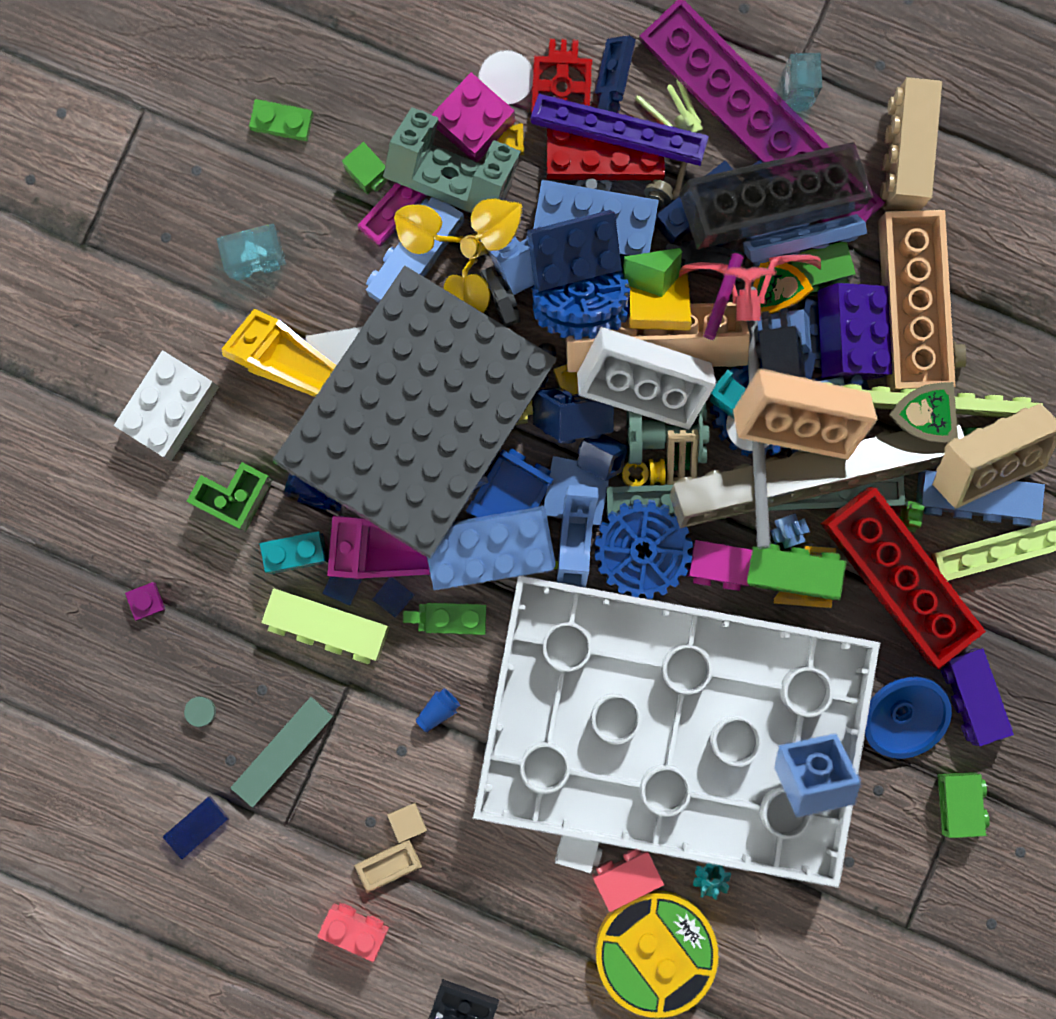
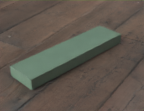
(282, 752)

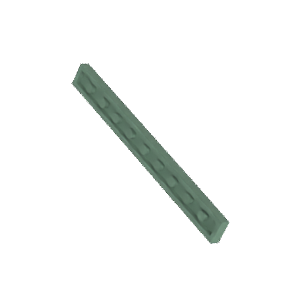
(890, 489)

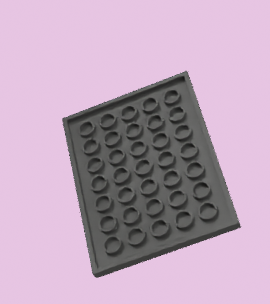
(415, 411)

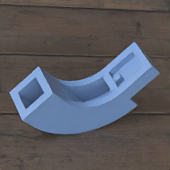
(576, 535)

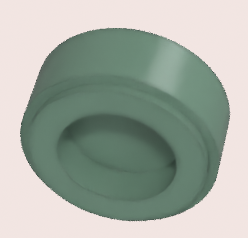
(200, 711)

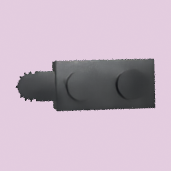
(780, 347)

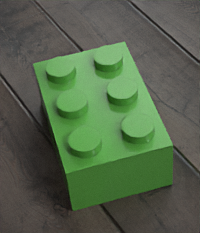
(797, 572)

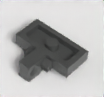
(501, 298)

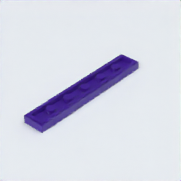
(619, 129)

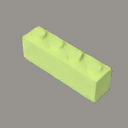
(326, 625)

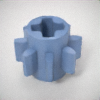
(789, 531)

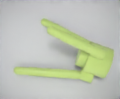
(686, 120)

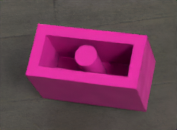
(719, 564)

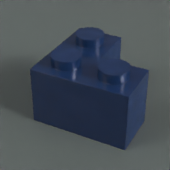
(571, 415)

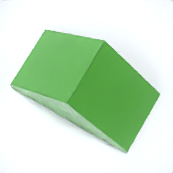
(653, 271)

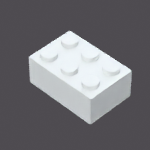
(166, 405)

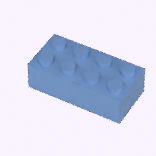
(633, 213)
(493, 549)

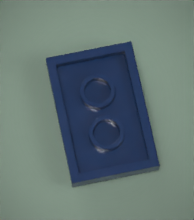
(574, 250)

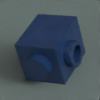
(602, 456)

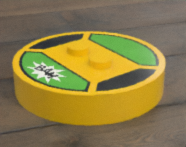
(657, 954)

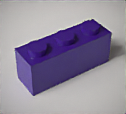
(976, 698)

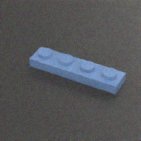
(814, 236)

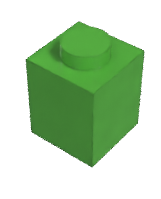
(365, 168)

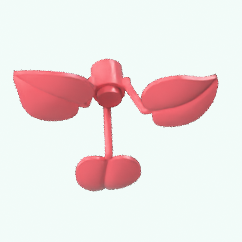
(748, 301)

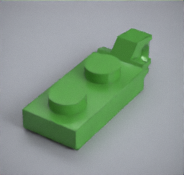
(449, 618)

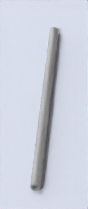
(758, 448)

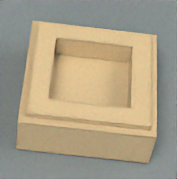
(407, 822)

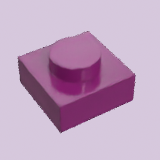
(145, 601)

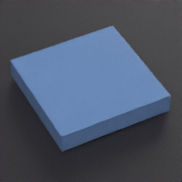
(566, 473)

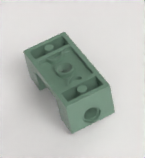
(422, 166)

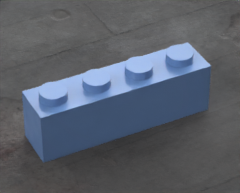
(1015, 501)

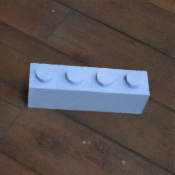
(397, 257)

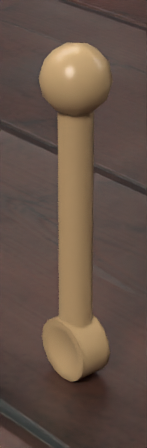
(676, 192)

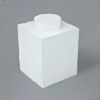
(578, 853)

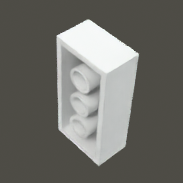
(645, 378)

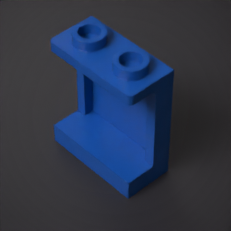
(511, 486)

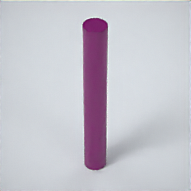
(722, 298)

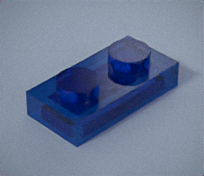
(195, 827)

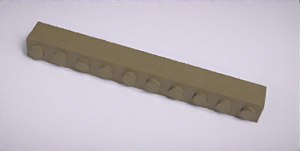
(803, 476)

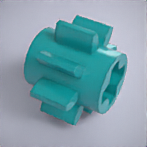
(711, 888)

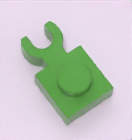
(912, 515)

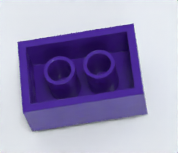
(854, 331)

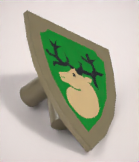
(928, 413)

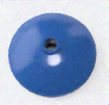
(913, 727)

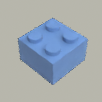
(817, 775)

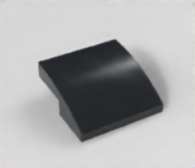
(462, 1003)

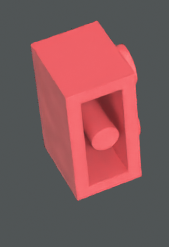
(353, 931)

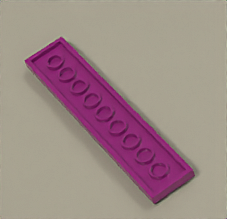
(733, 90)

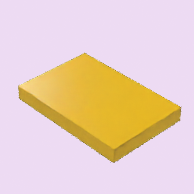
(663, 312)

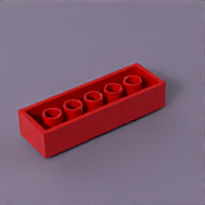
(903, 577)

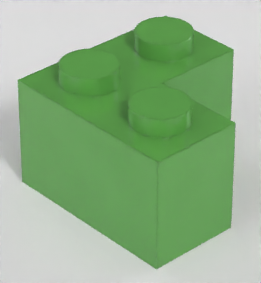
(238, 501)

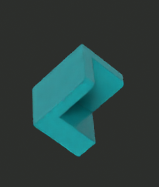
(727, 393)

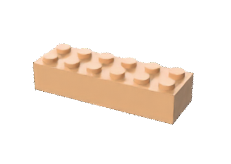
(918, 297)
(727, 349)

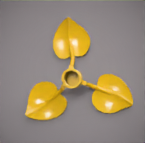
(495, 228)

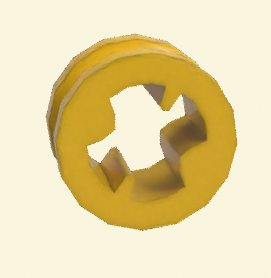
(656, 471)
(644, 474)

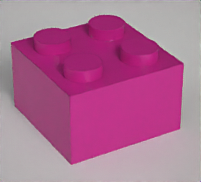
(473, 117)

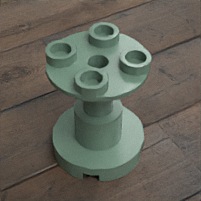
(653, 435)

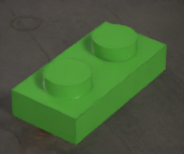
(281, 120)

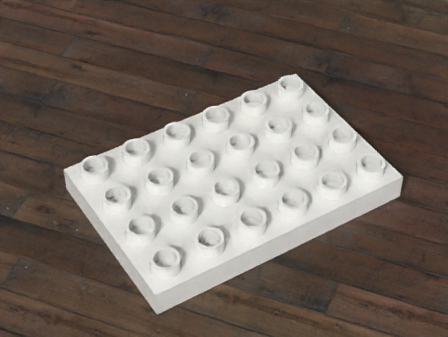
(668, 728)

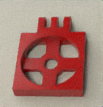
(563, 60)

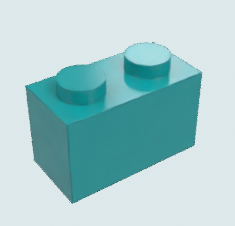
(293, 552)

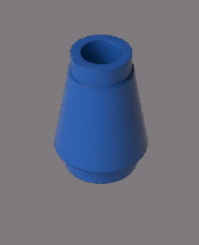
(437, 710)

